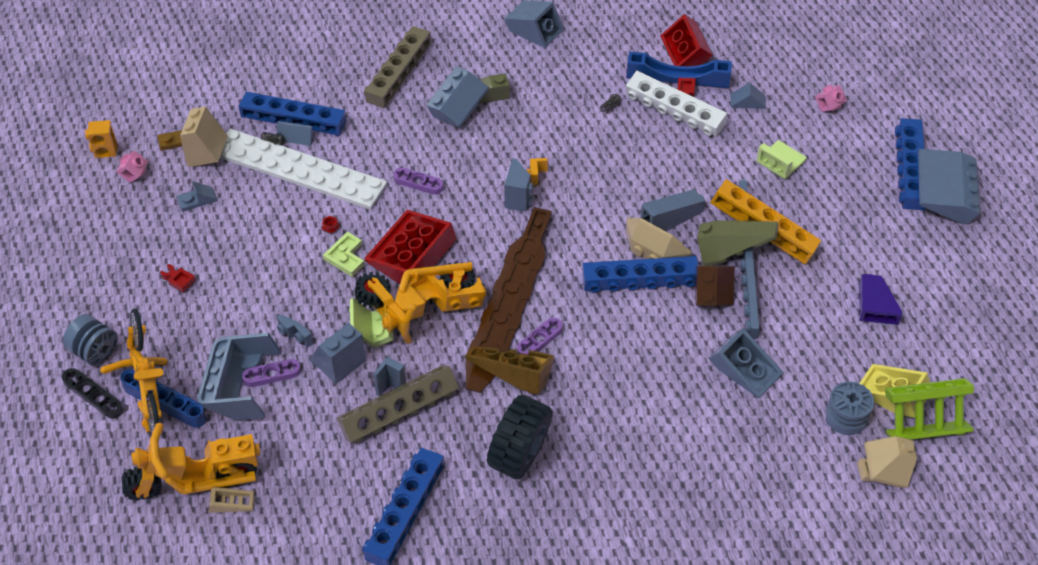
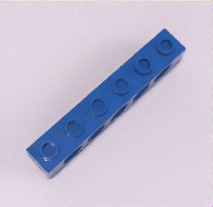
(277, 109)
(909, 141)
(639, 273)
(423, 461)

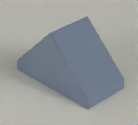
(748, 97)

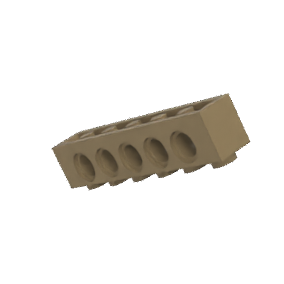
(397, 67)
(350, 421)

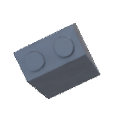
(535, 22)
(340, 353)

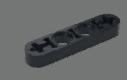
(92, 393)

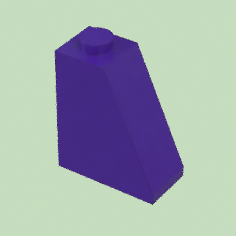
(877, 301)

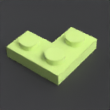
(342, 254)

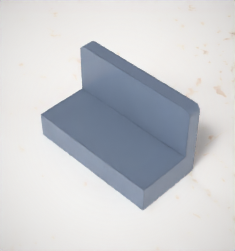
(389, 374)

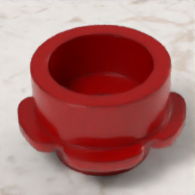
(330, 220)

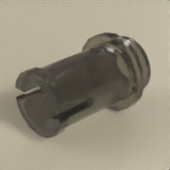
(613, 101)
(277, 139)

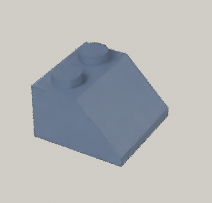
(518, 187)

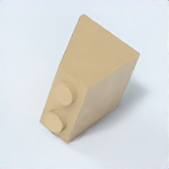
(202, 138)

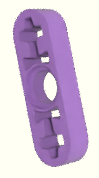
(414, 175)
(542, 330)
(287, 374)

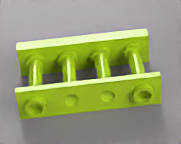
(921, 392)

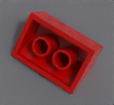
(686, 43)

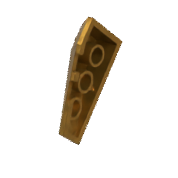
(521, 370)

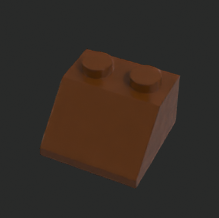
(714, 285)

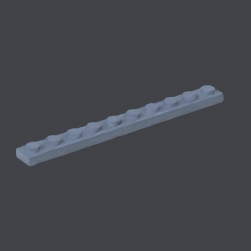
(748, 281)

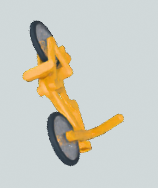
(144, 372)

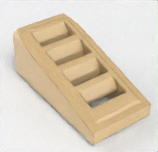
(229, 507)

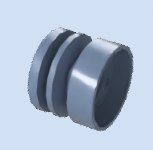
(90, 339)
(849, 408)

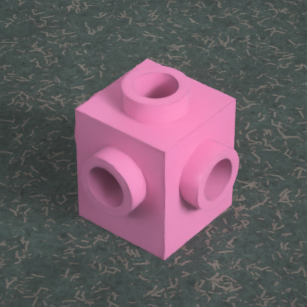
(830, 98)
(132, 166)

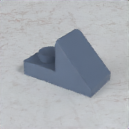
(198, 197)

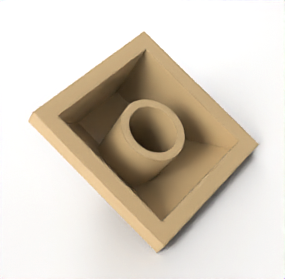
(891, 460)

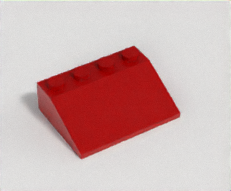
(411, 244)

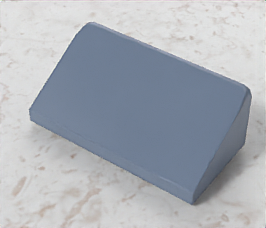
(296, 133)

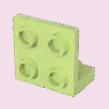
(780, 158)
(368, 324)

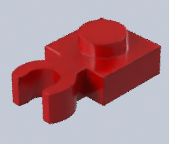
(687, 85)
(178, 279)

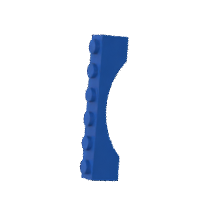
(713, 74)

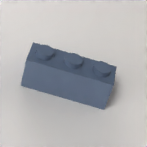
(457, 97)

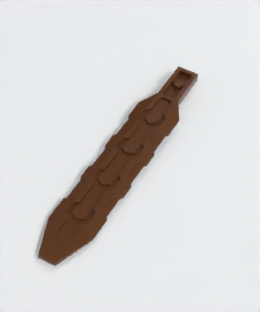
(509, 296)

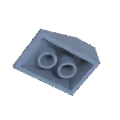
(746, 363)

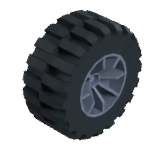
(519, 436)

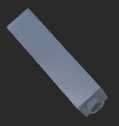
(673, 210)

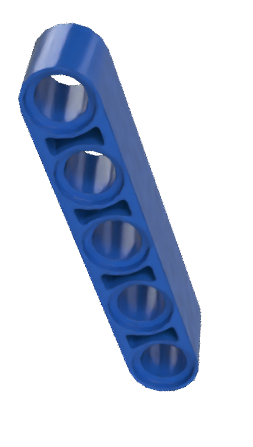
(168, 400)

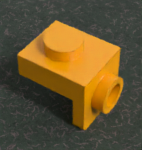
(537, 165)

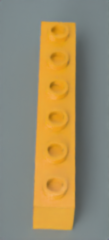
(745, 207)

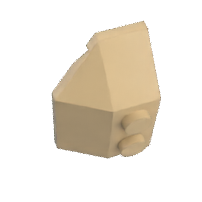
(651, 241)

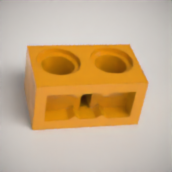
(101, 139)

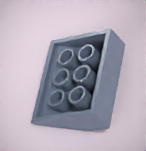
(949, 184)

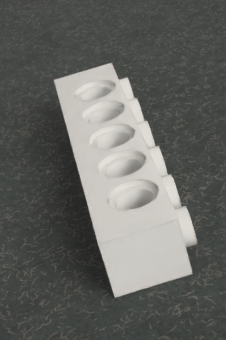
(684, 103)

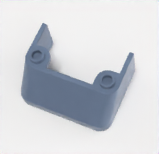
(224, 372)

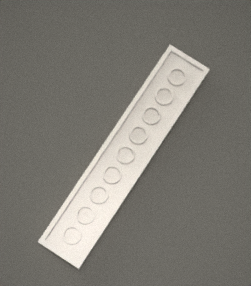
(303, 169)

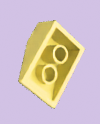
(882, 377)

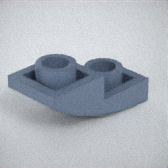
(292, 328)

